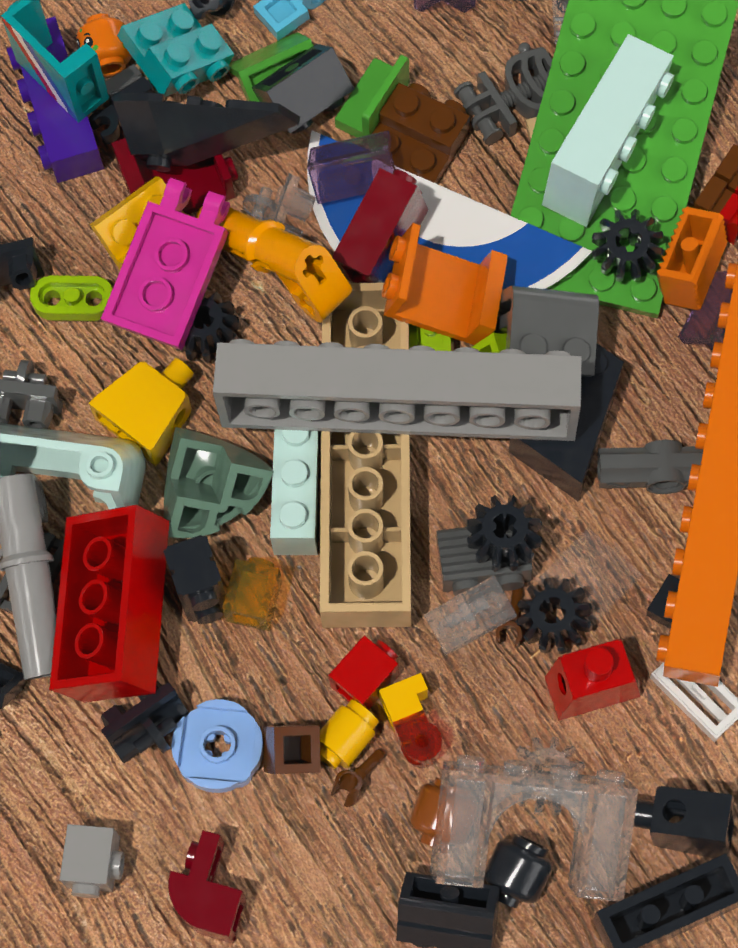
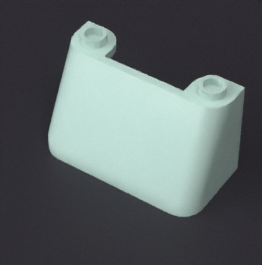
(103, 463)

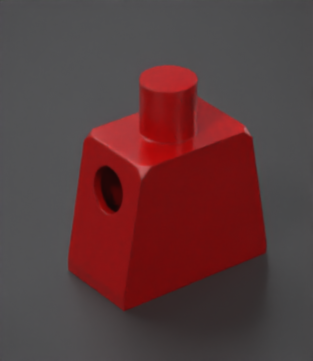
(592, 678)

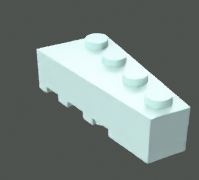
(607, 130)

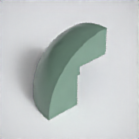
(209, 483)

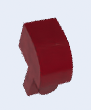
(200, 902)

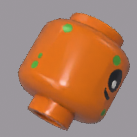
(101, 35)

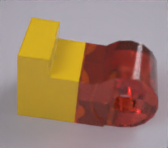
(415, 735)

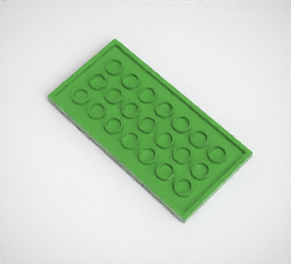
(667, 152)

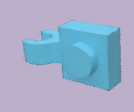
(284, 15)

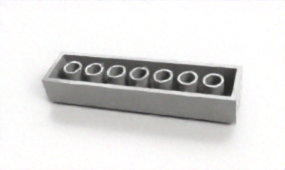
(398, 390)

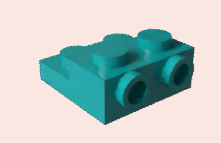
(176, 50)

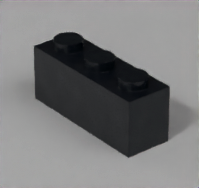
(670, 906)

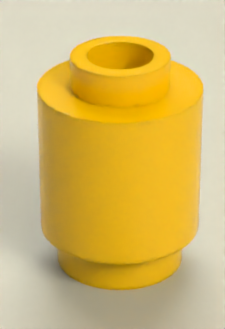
(346, 734)

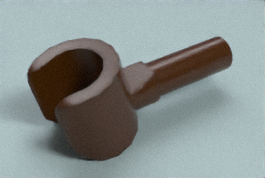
(512, 624)
(353, 780)

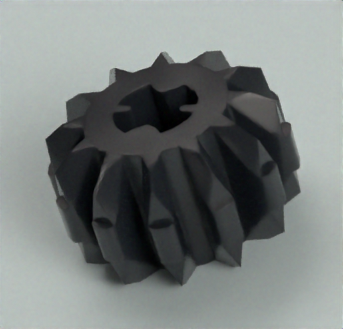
(637, 234)
(221, 329)
(504, 517)
(572, 609)

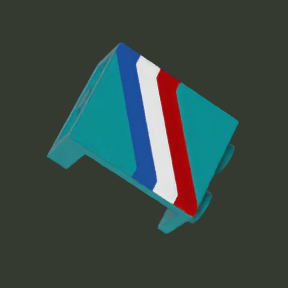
(74, 82)

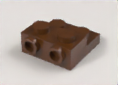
(423, 130)

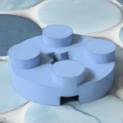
(234, 766)

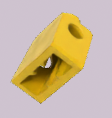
(146, 406)

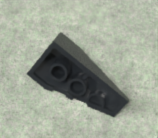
(188, 133)

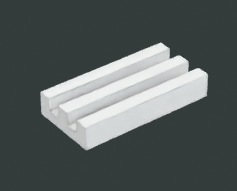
(692, 711)

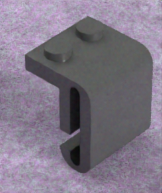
(550, 321)

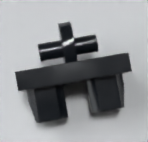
(19, 263)
(144, 723)

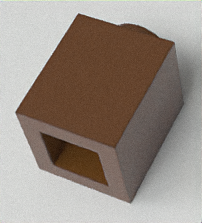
(291, 749)

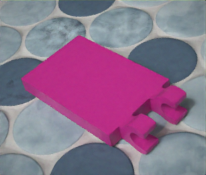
(168, 267)

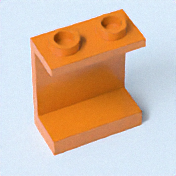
(443, 290)

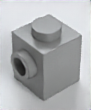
(91, 860)

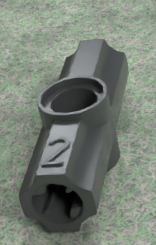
(658, 466)

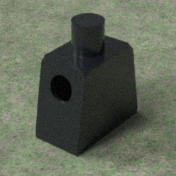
(705, 824)

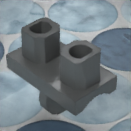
(29, 393)

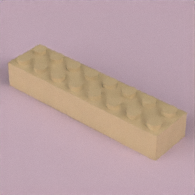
(365, 493)

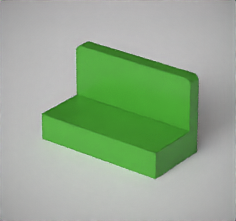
(265, 61)
(362, 108)

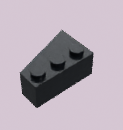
(569, 461)

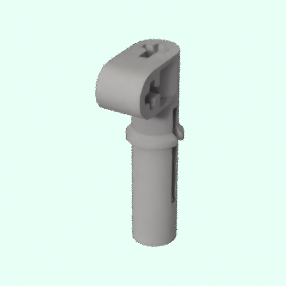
(28, 571)

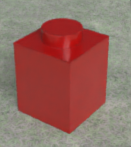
(365, 672)

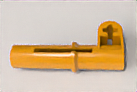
(300, 264)

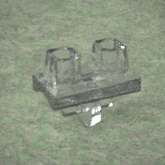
(288, 201)
(470, 615)

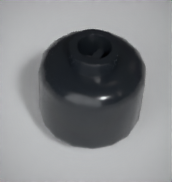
(519, 870)

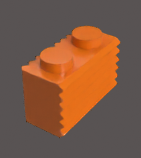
(692, 258)

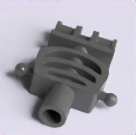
(494, 107)

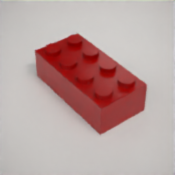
(110, 605)

